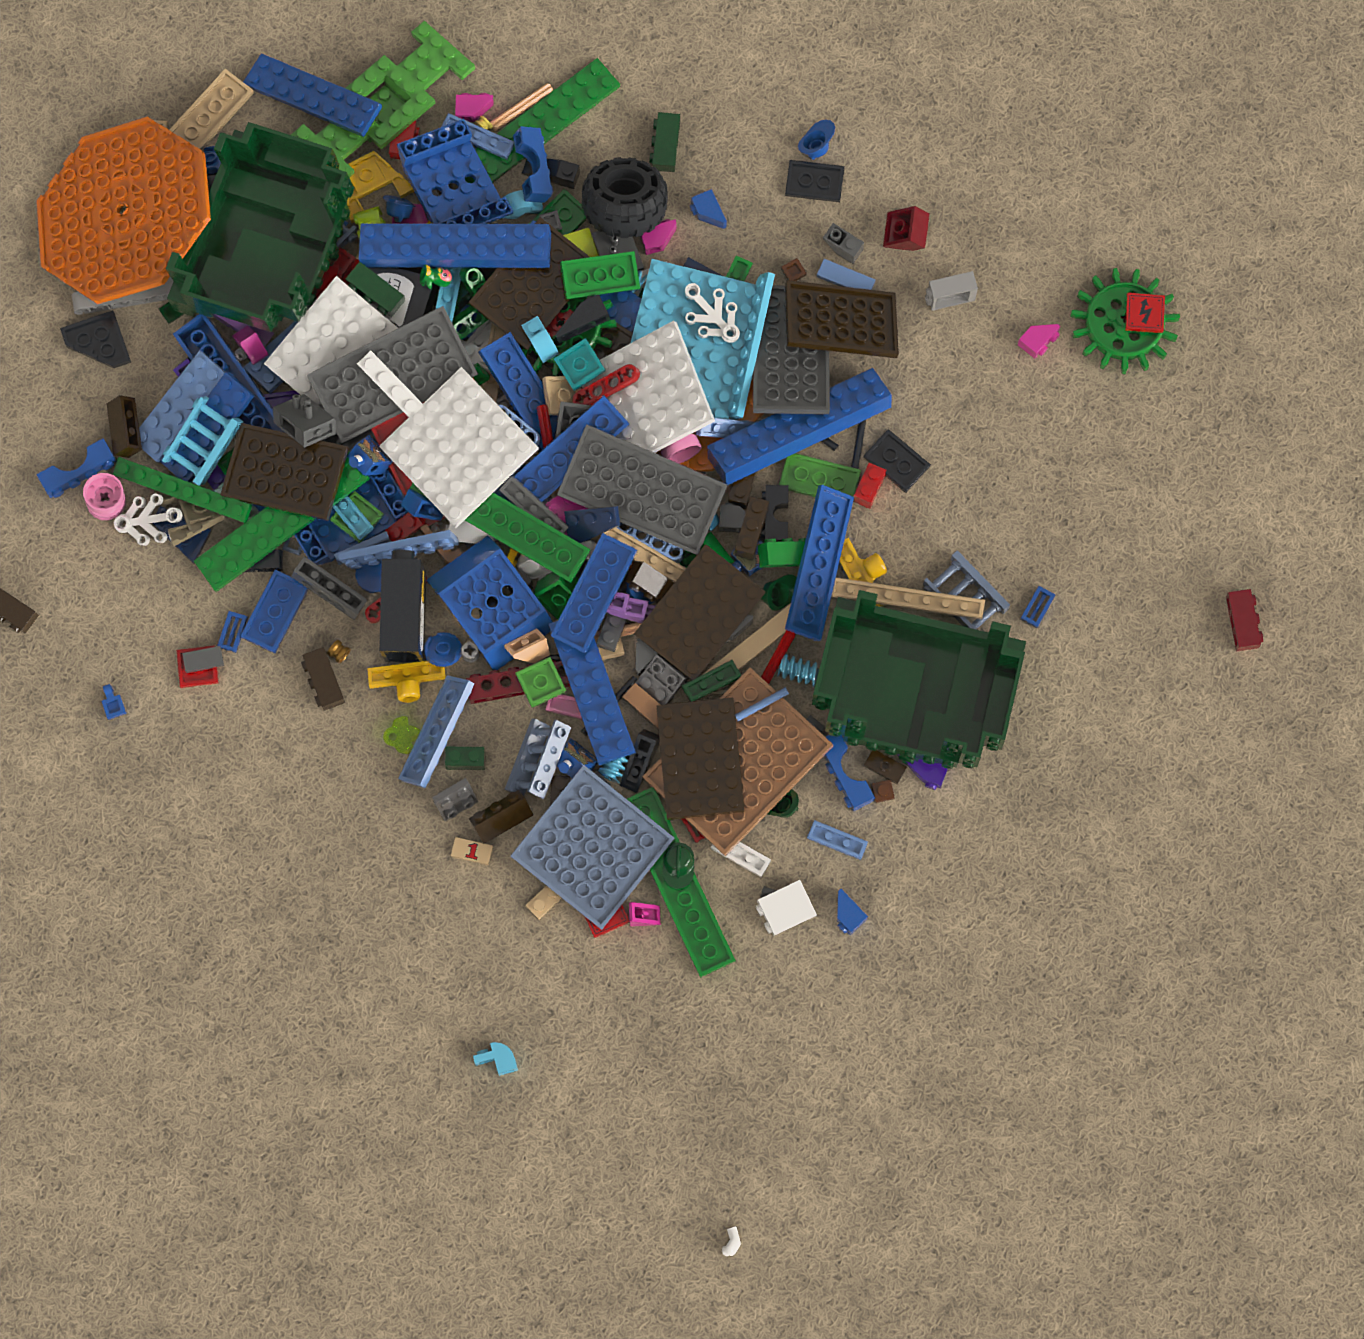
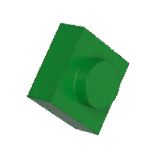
(482, 375)

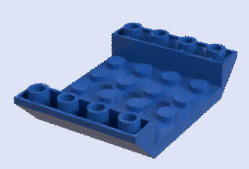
(446, 158)
(324, 539)
(471, 581)

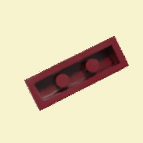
(1244, 620)

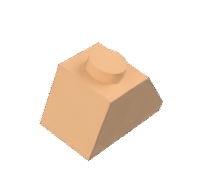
(529, 647)

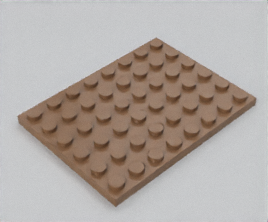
(774, 755)

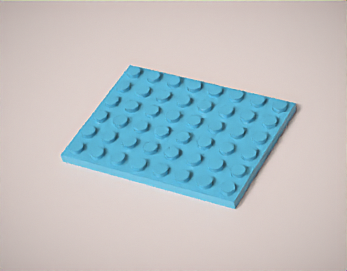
(711, 356)

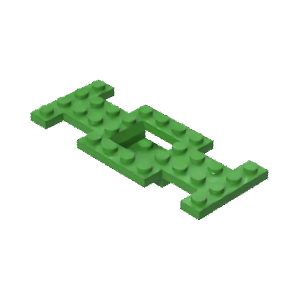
(401, 97)

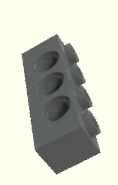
(329, 588)

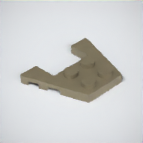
(195, 517)

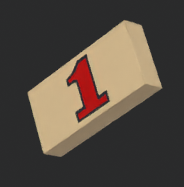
(471, 851)

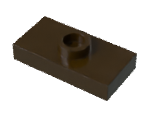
(885, 766)

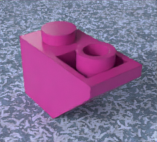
(472, 106)
(659, 237)
(1037, 338)

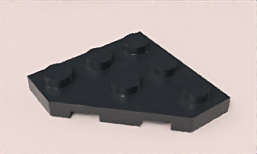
(98, 339)

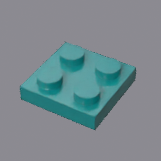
(579, 364)

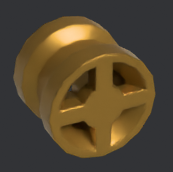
(338, 651)

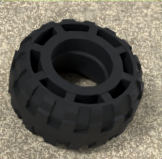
(624, 197)

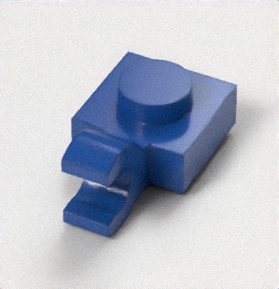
(113, 704)

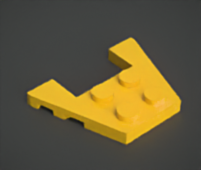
(370, 175)

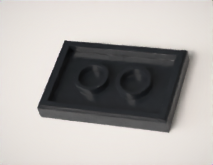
(814, 181)
(901, 462)

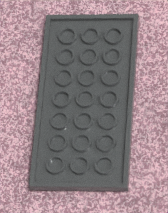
(418, 354)
(786, 376)
(646, 487)

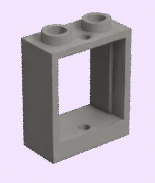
(951, 291)

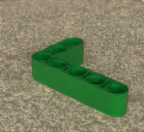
(465, 316)

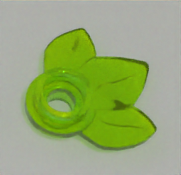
(405, 735)

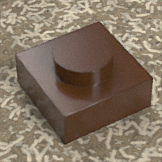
(793, 270)
(883, 791)

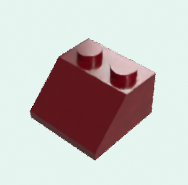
(906, 229)

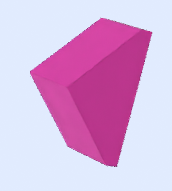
(250, 344)
(644, 914)

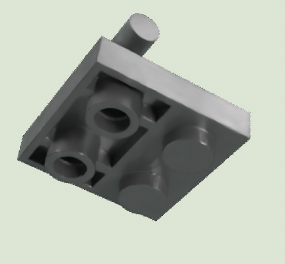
(661, 680)
(455, 799)

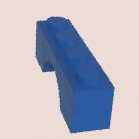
(530, 144)
(97, 459)
(856, 792)

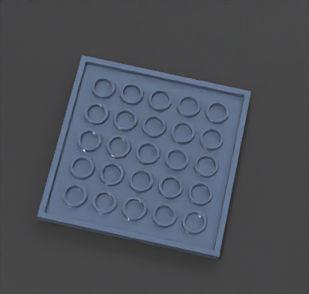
(592, 847)

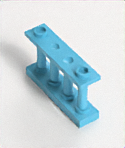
(220, 441)

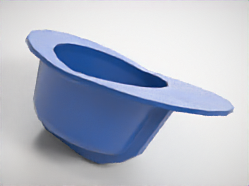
(817, 139)
(398, 207)

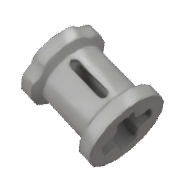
(465, 649)

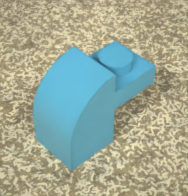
(520, 206)
(540, 339)
(501, 1055)

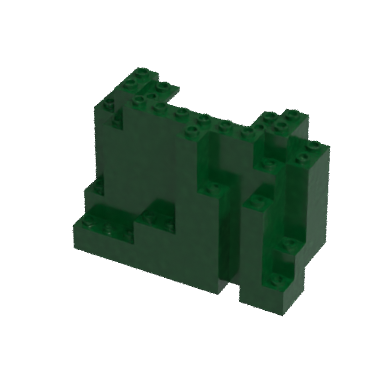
(269, 231)
(917, 683)

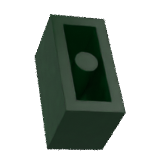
(465, 758)

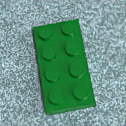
(600, 275)

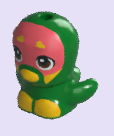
(438, 276)

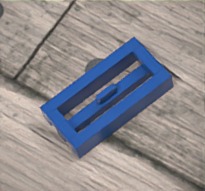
(1045, 593)
(228, 647)

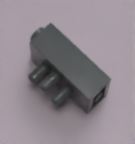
(612, 245)
(304, 420)

